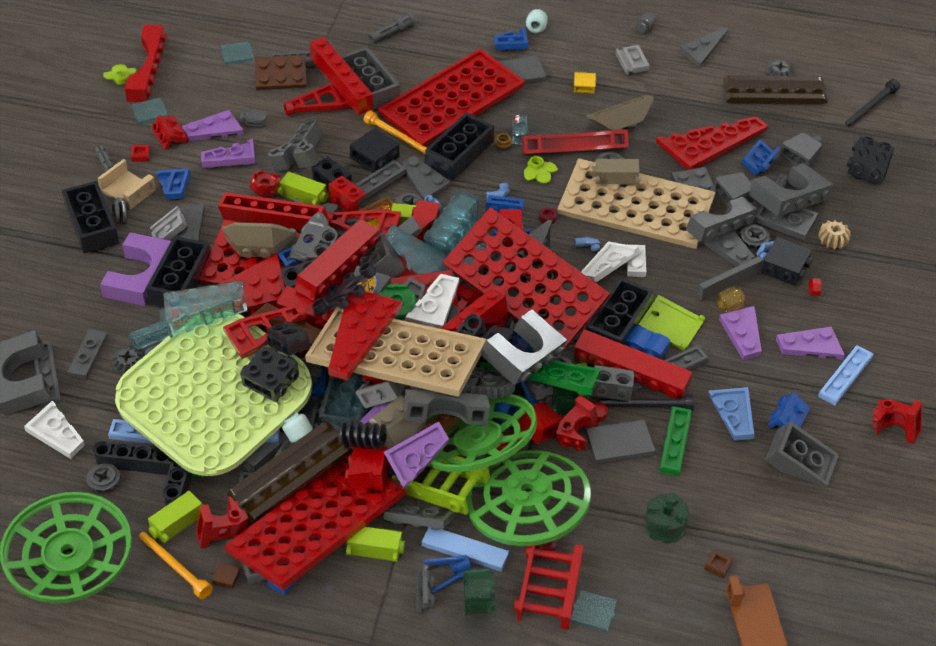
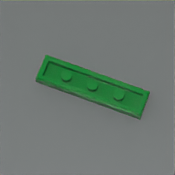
(675, 441)

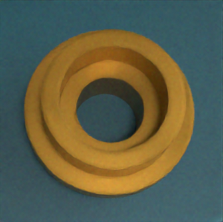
(503, 141)

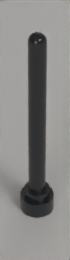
(891, 87)
(685, 402)

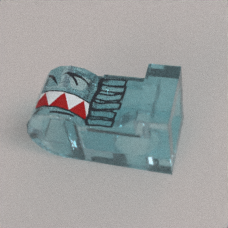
(519, 127)

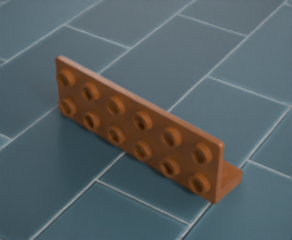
(754, 614)

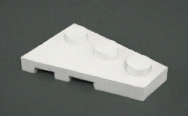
(609, 259)
(436, 304)
(55, 431)

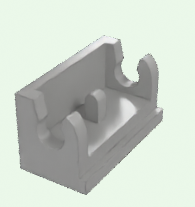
(379, 393)

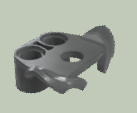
(323, 236)

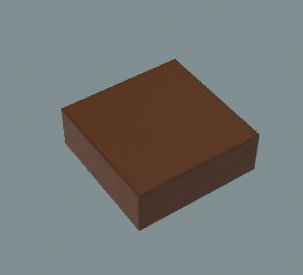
(718, 564)
(226, 575)

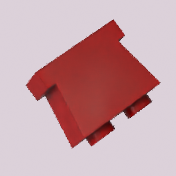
(546, 423)
(367, 468)

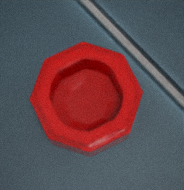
(814, 287)
(601, 410)

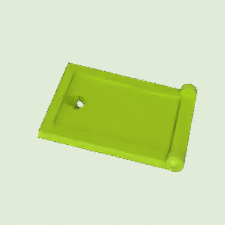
(672, 322)

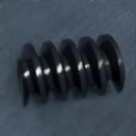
(363, 435)

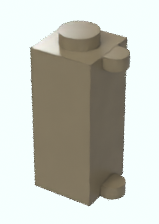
(616, 171)

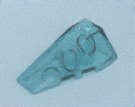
(418, 254)

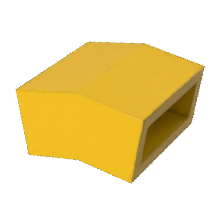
(584, 82)

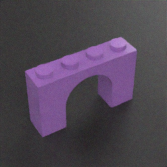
(133, 287)

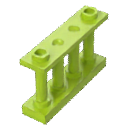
(441, 496)

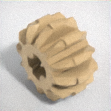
(834, 234)

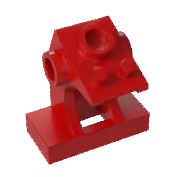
(901, 414)
(581, 415)
(220, 527)

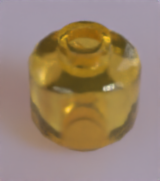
(731, 299)

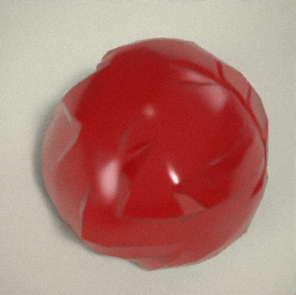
(264, 184)

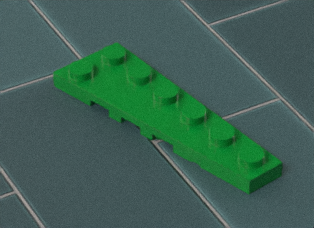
(565, 375)

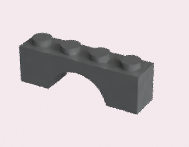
(707, 226)
(470, 408)

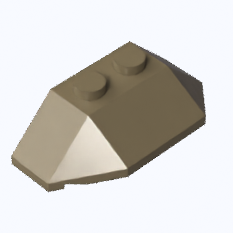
(622, 115)
(259, 238)
(397, 427)

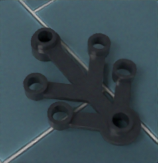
(346, 288)

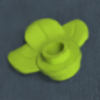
(119, 74)
(539, 170)

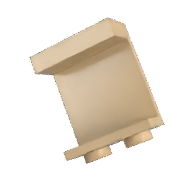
(122, 183)

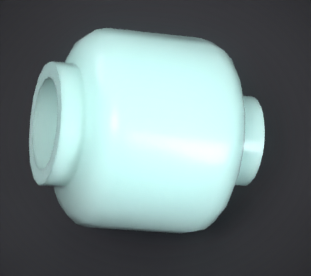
(536, 21)
(296, 427)

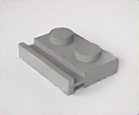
(632, 59)
(169, 225)

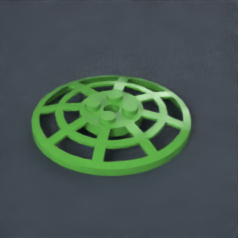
(484, 439)
(530, 501)
(62, 540)

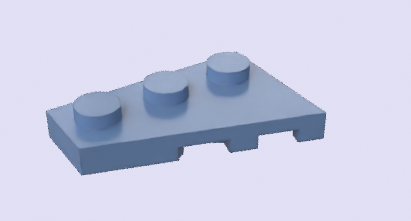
(735, 411)

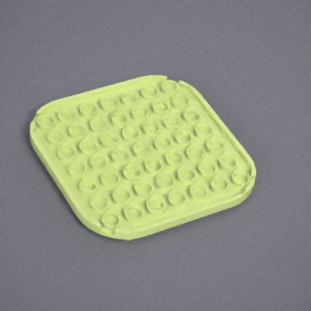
(194, 403)

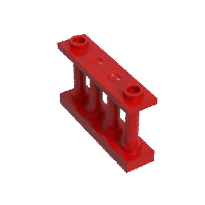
(566, 594)

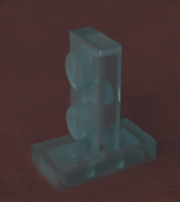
(150, 334)

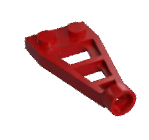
(297, 104)
(385, 217)
(242, 338)

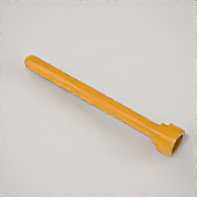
(372, 119)
(201, 588)

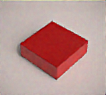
(140, 153)

